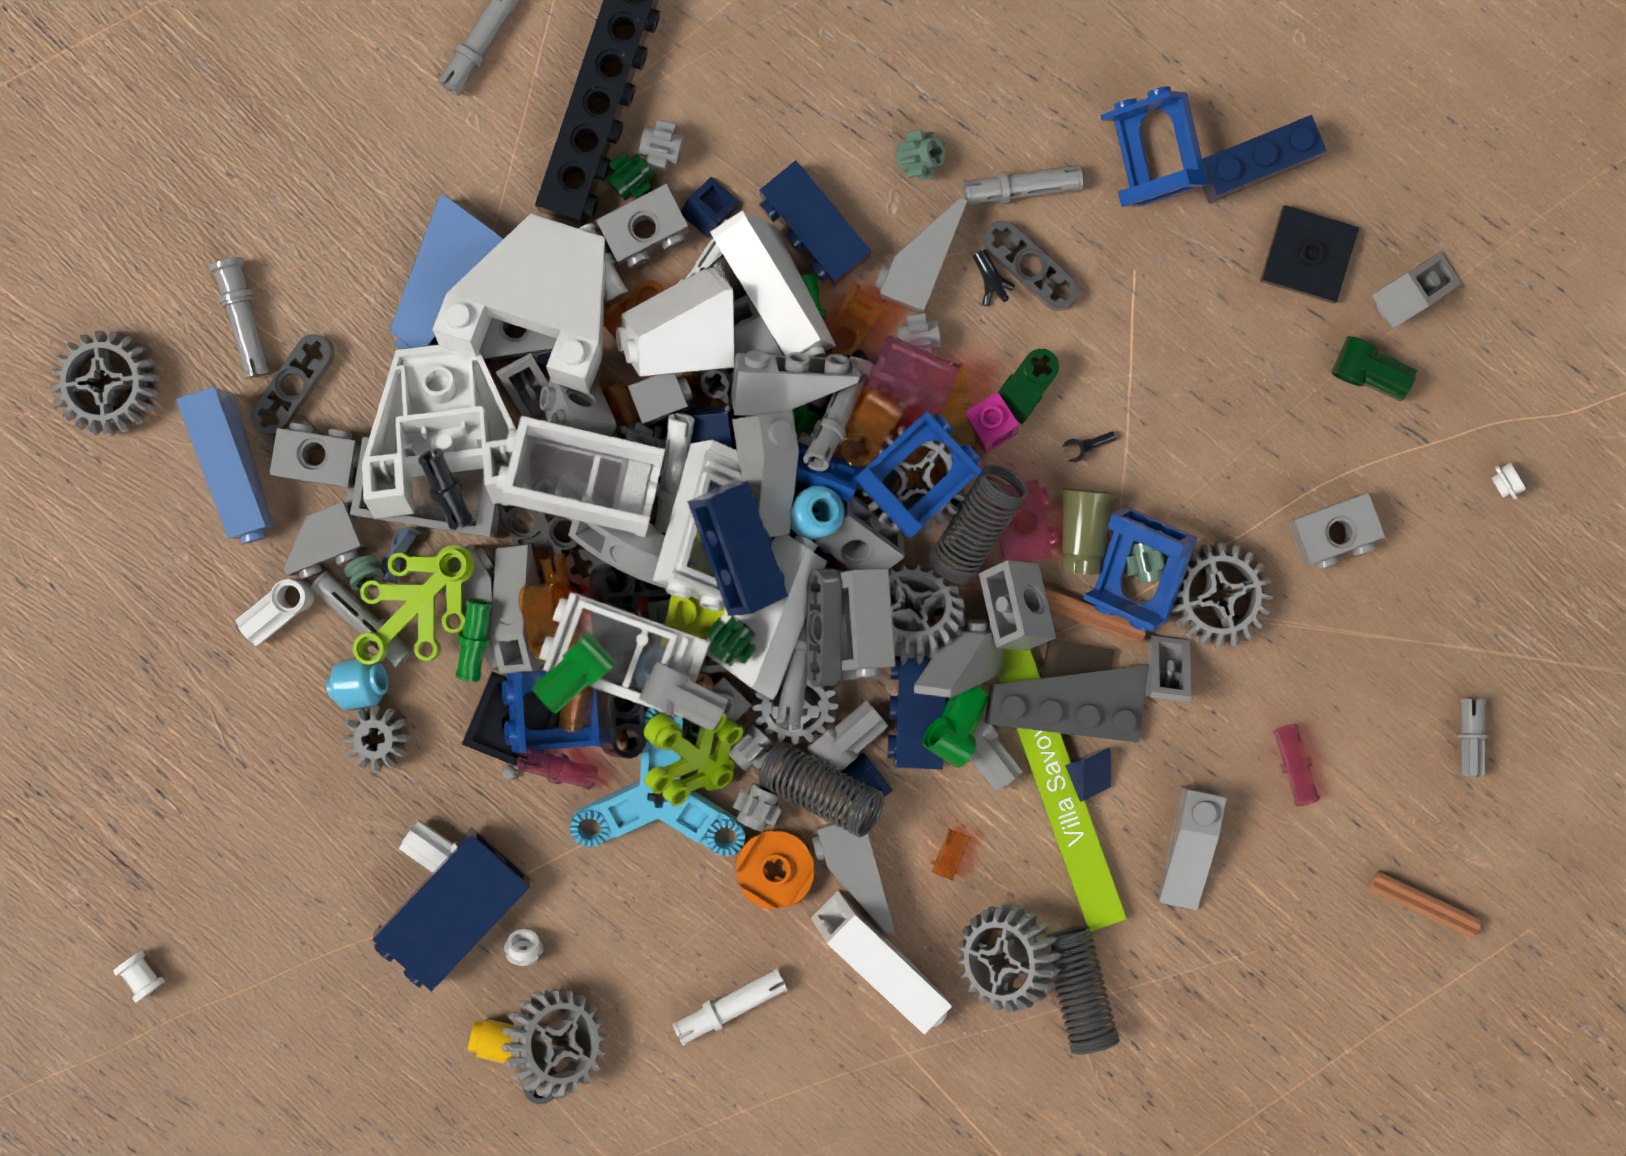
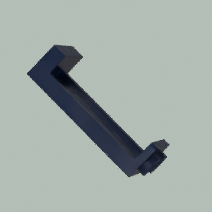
(451, 911)

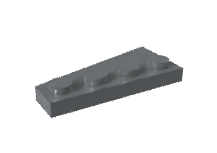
(1081, 704)

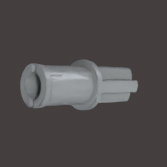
(1472, 738)

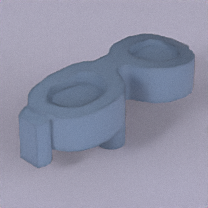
(399, 544)

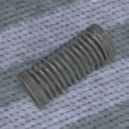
(993, 496)
(854, 813)
(1102, 1036)

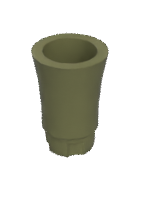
(1085, 529)

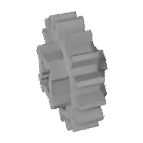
(817, 708)

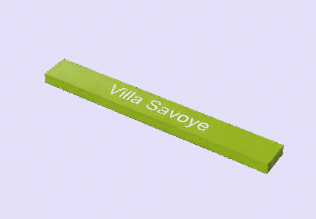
(1065, 812)

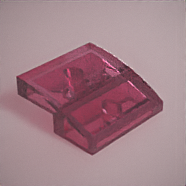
(912, 379)

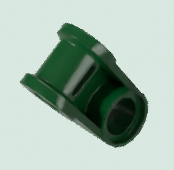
(1023, 389)

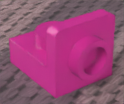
(992, 422)

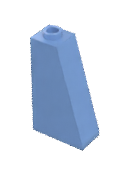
(447, 253)
(227, 462)

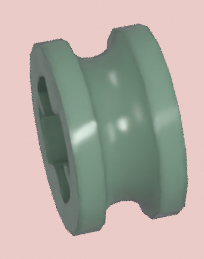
(363, 570)

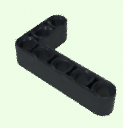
(631, 716)

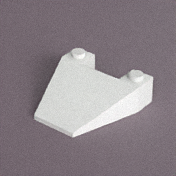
(542, 281)
(430, 403)

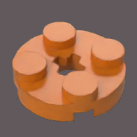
(753, 875)

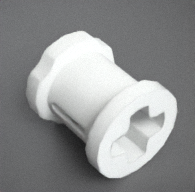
(138, 976)

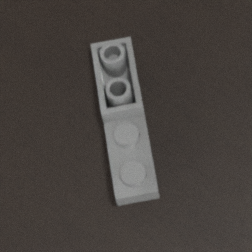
(621, 548)

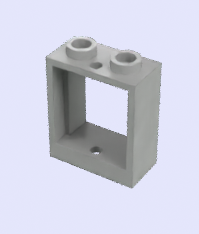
(866, 624)

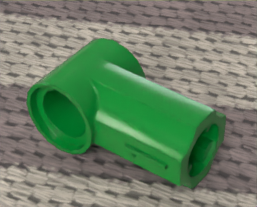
(581, 667)
(953, 732)

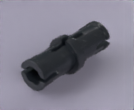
(445, 488)

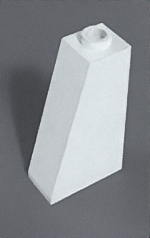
(773, 284)
(779, 623)
(880, 963)

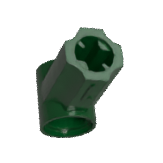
(1362, 365)

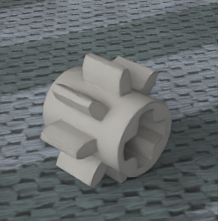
(661, 145)
(920, 332)
(751, 748)
(757, 807)

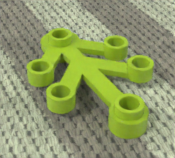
(419, 601)
(713, 771)

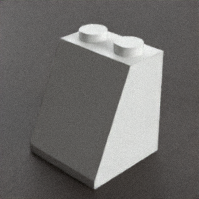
(681, 328)

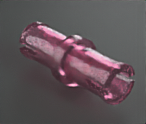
(1296, 764)
(557, 768)

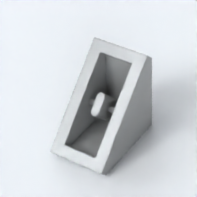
(524, 384)
(1169, 669)

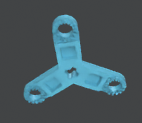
(635, 807)

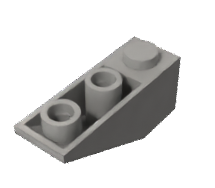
(785, 382)
(513, 570)

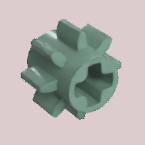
(920, 154)
(1146, 563)

